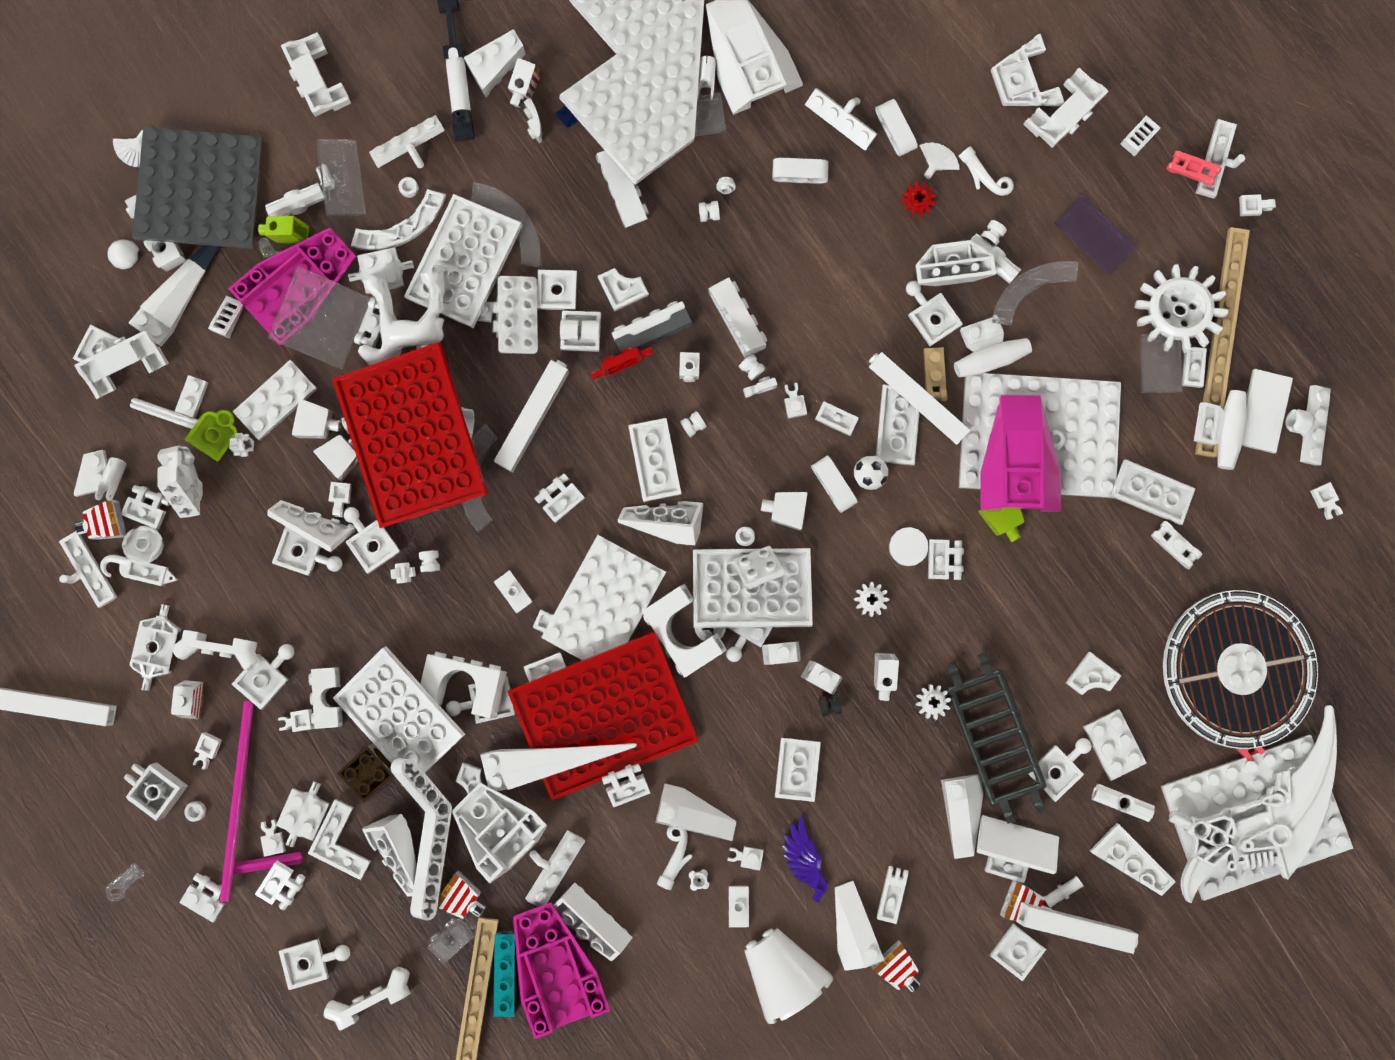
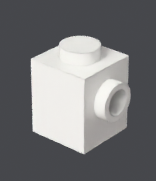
(689, 366)

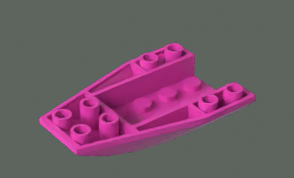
(266, 283)
(1020, 459)
(554, 972)

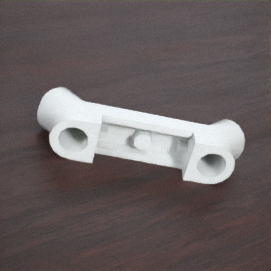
(242, 649)
(346, 1015)

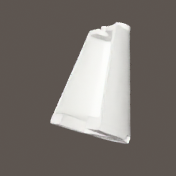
(784, 975)

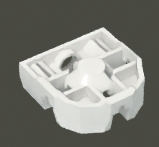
(180, 479)

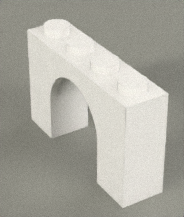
(685, 657)
(488, 681)

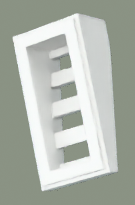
(1131, 146)
(217, 320)

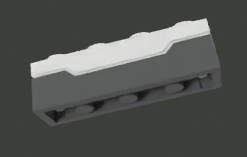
(652, 328)

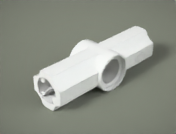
(296, 201)
(1003, 266)
(1133, 807)

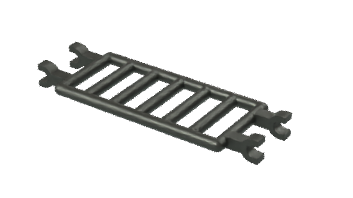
(1019, 729)

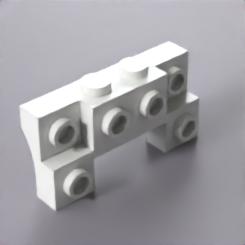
(301, 57)
(1065, 120)
(125, 352)

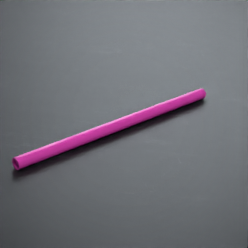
(236, 802)

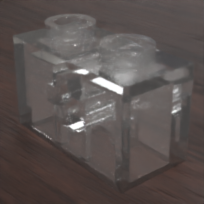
(445, 950)

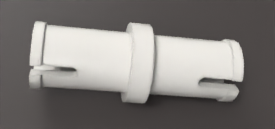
(1063, 891)

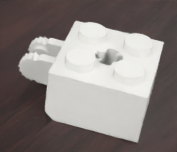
(144, 792)

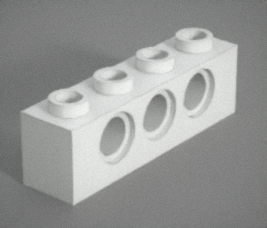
(167, 259)

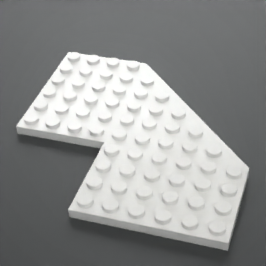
(647, 94)

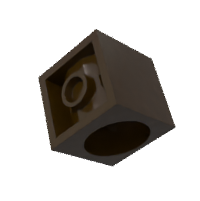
(367, 773)

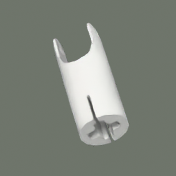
(707, 74)
(110, 478)

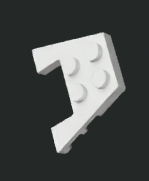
(1017, 82)

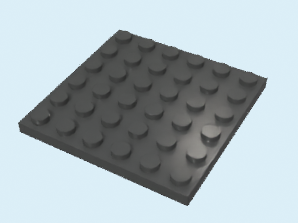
(197, 188)

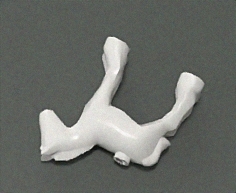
(405, 333)

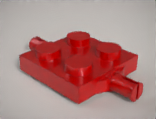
(615, 364)

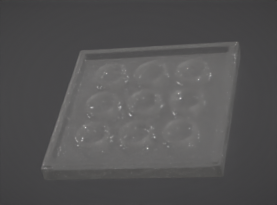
(319, 317)

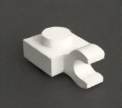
(1253, 205)
(340, 495)

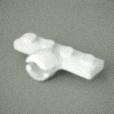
(1311, 424)

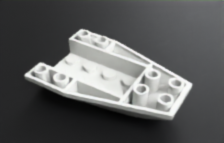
(748, 54)

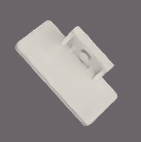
(516, 315)

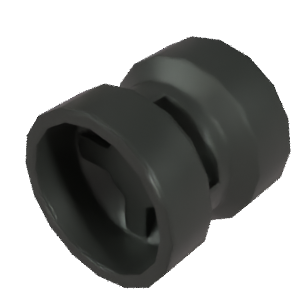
(835, 705)

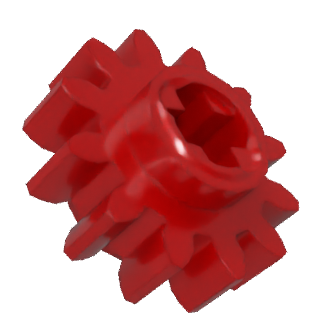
(923, 194)

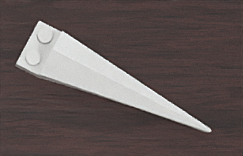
(517, 767)

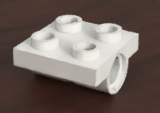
(580, 331)
(758, 567)

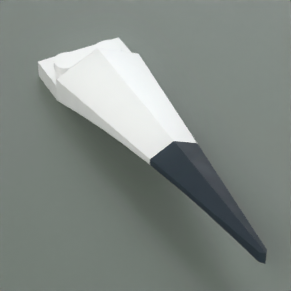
(166, 305)

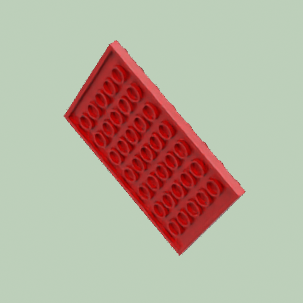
(410, 435)
(605, 701)

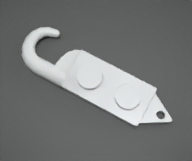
(146, 572)

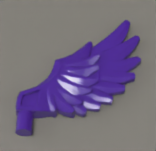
(805, 860)

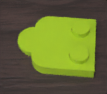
(213, 433)

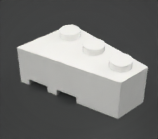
(494, 60)

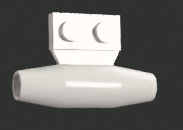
(988, 349)
(1223, 427)

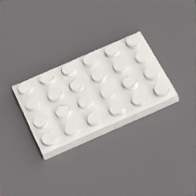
(471, 253)
(603, 601)
(724, 601)
(398, 712)

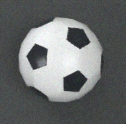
(871, 472)

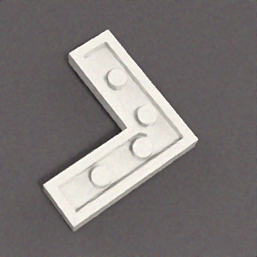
(326, 847)

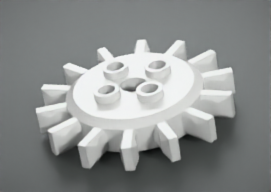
(1187, 292)

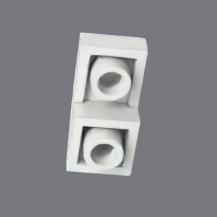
(534, 124)

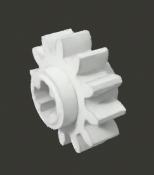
(875, 605)
(929, 709)

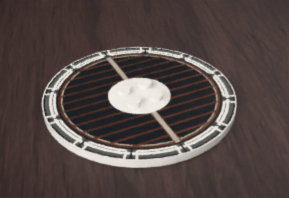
(1240, 669)

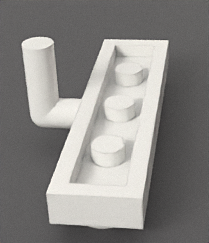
(841, 118)
(407, 142)
(1218, 153)
(87, 570)
(554, 868)

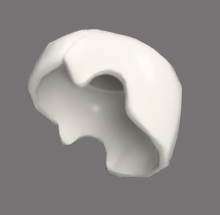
(123, 253)

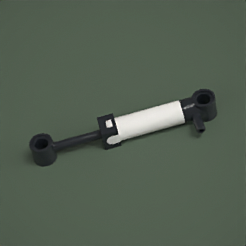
(457, 78)

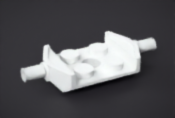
(164, 634)

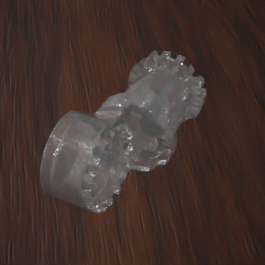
(123, 882)

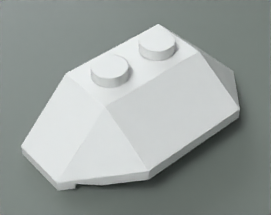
(954, 264)

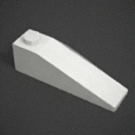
(673, 523)
(963, 807)
(688, 812)
(395, 844)
(855, 936)

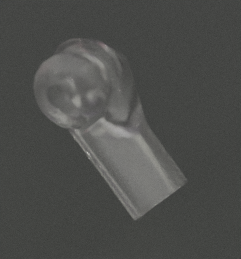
(266, 248)

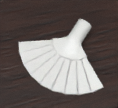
(129, 149)
(938, 158)

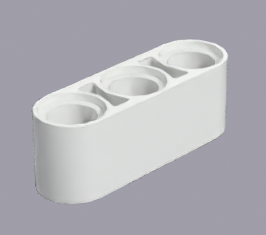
(896, 127)
(800, 170)
(834, 484)

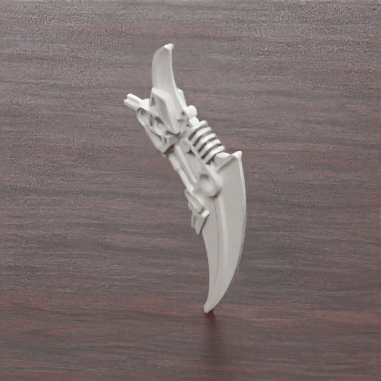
(1286, 827)

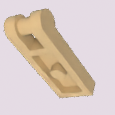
(935, 372)

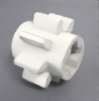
(241, 444)
(403, 573)

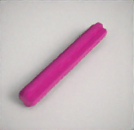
(267, 863)

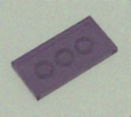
(1095, 235)

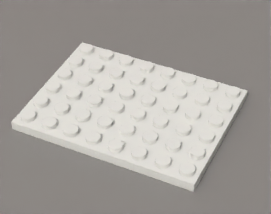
(1078, 408)
(1243, 783)

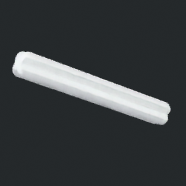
(163, 413)

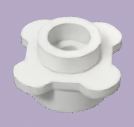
(699, 885)

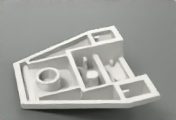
(496, 830)

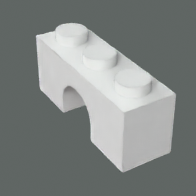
(323, 714)

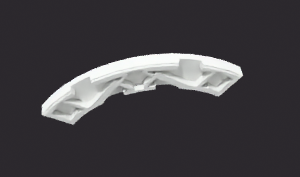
(404, 231)

